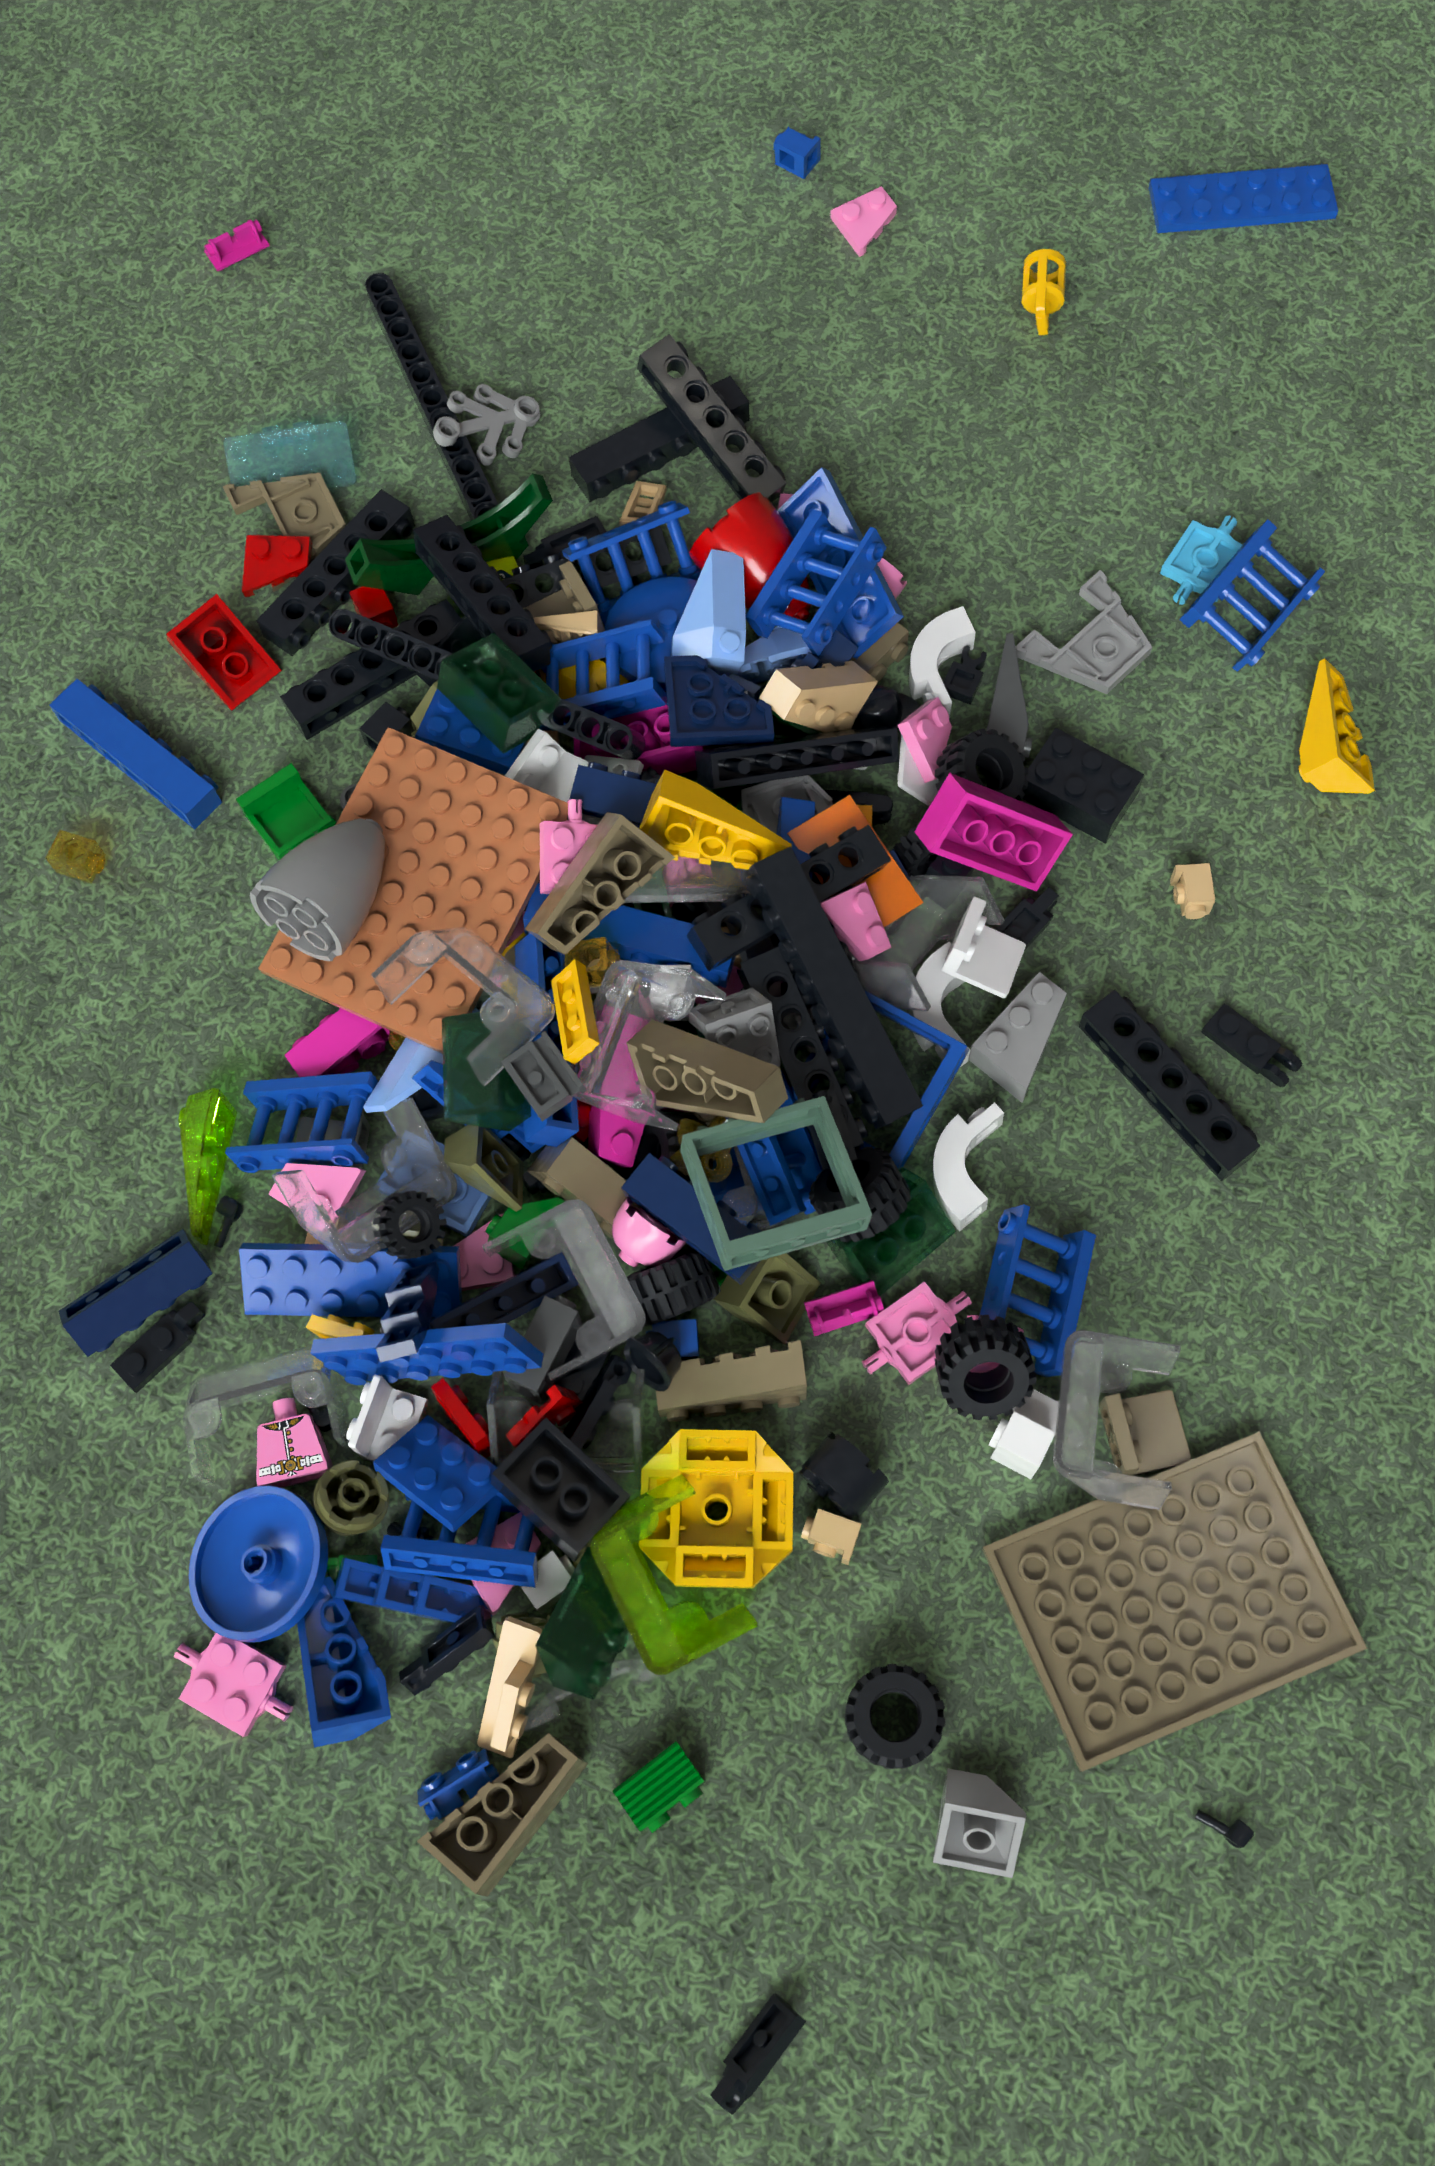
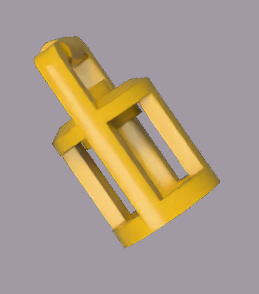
(1043, 295)

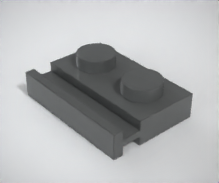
(543, 1076)

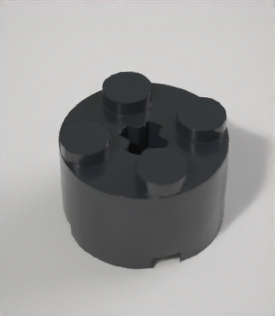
(843, 1476)

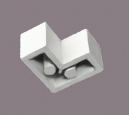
(1027, 1435)

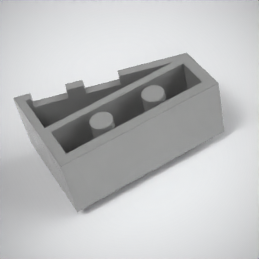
(1018, 1036)

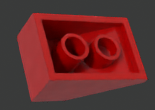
(223, 652)

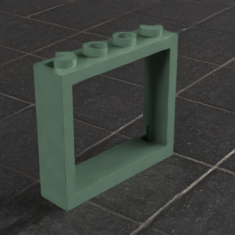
(792, 1236)

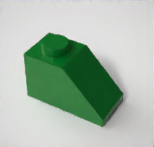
(518, 1253)

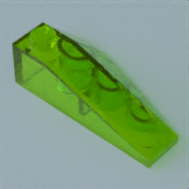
(205, 1134)

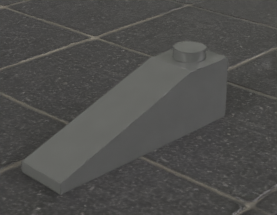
(1008, 706)

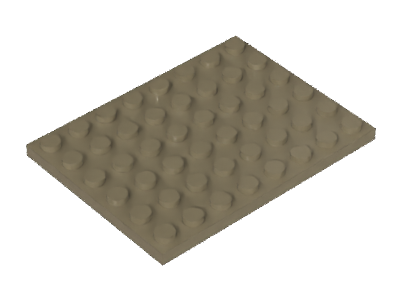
(1173, 1609)

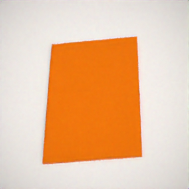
(889, 887)

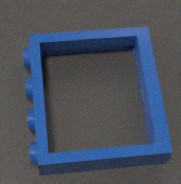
(937, 1087)

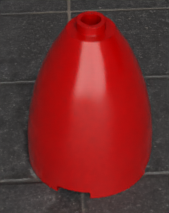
(758, 536)

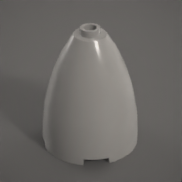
(324, 887)

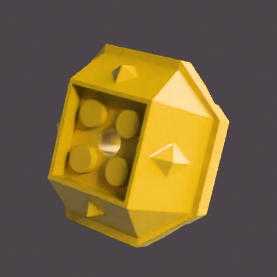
(749, 1481)

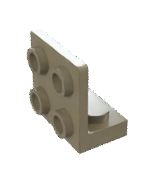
(571, 599)
(1144, 1432)

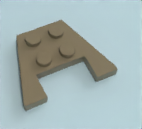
(299, 506)

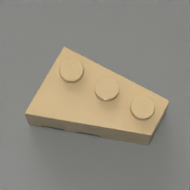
(819, 697)

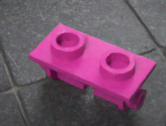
(228, 250)
(843, 1308)

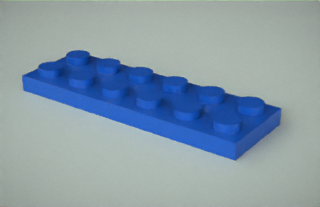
(1243, 198)
(874, 607)
(316, 1282)
(442, 1353)

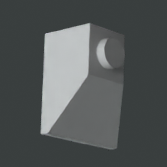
(978, 1825)

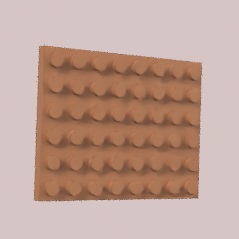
(454, 856)

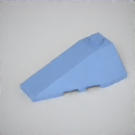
(715, 615)
(769, 654)
(397, 1079)

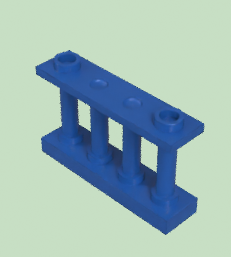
(582, 547)
(794, 567)
(1223, 588)
(615, 699)
(297, 1095)
(782, 1170)
(1066, 1284)
(464, 1561)

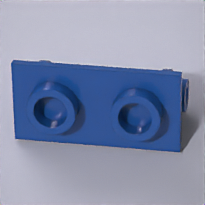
(442, 1789)

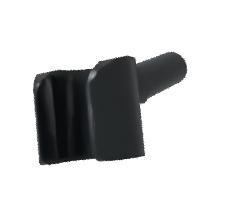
(231, 1211)
(321, 1418)
(1237, 1835)

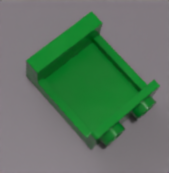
(284, 811)

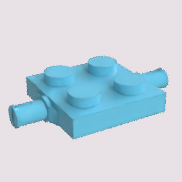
(1200, 557)

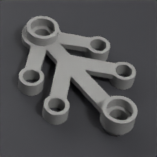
(522, 411)

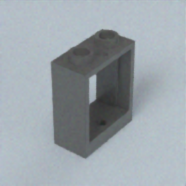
(554, 1334)

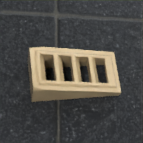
(632, 507)
(570, 625)

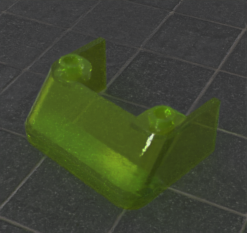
(661, 1634)

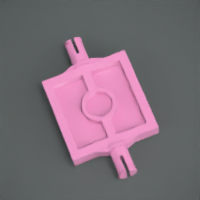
(561, 844)
(911, 1330)
(233, 1683)

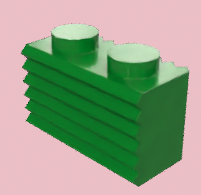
(659, 1788)

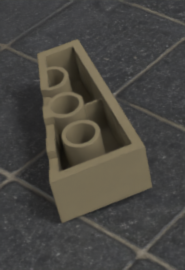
(597, 881)
(704, 1075)
(580, 1175)
(736, 1382)
(499, 1821)

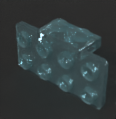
(292, 453)

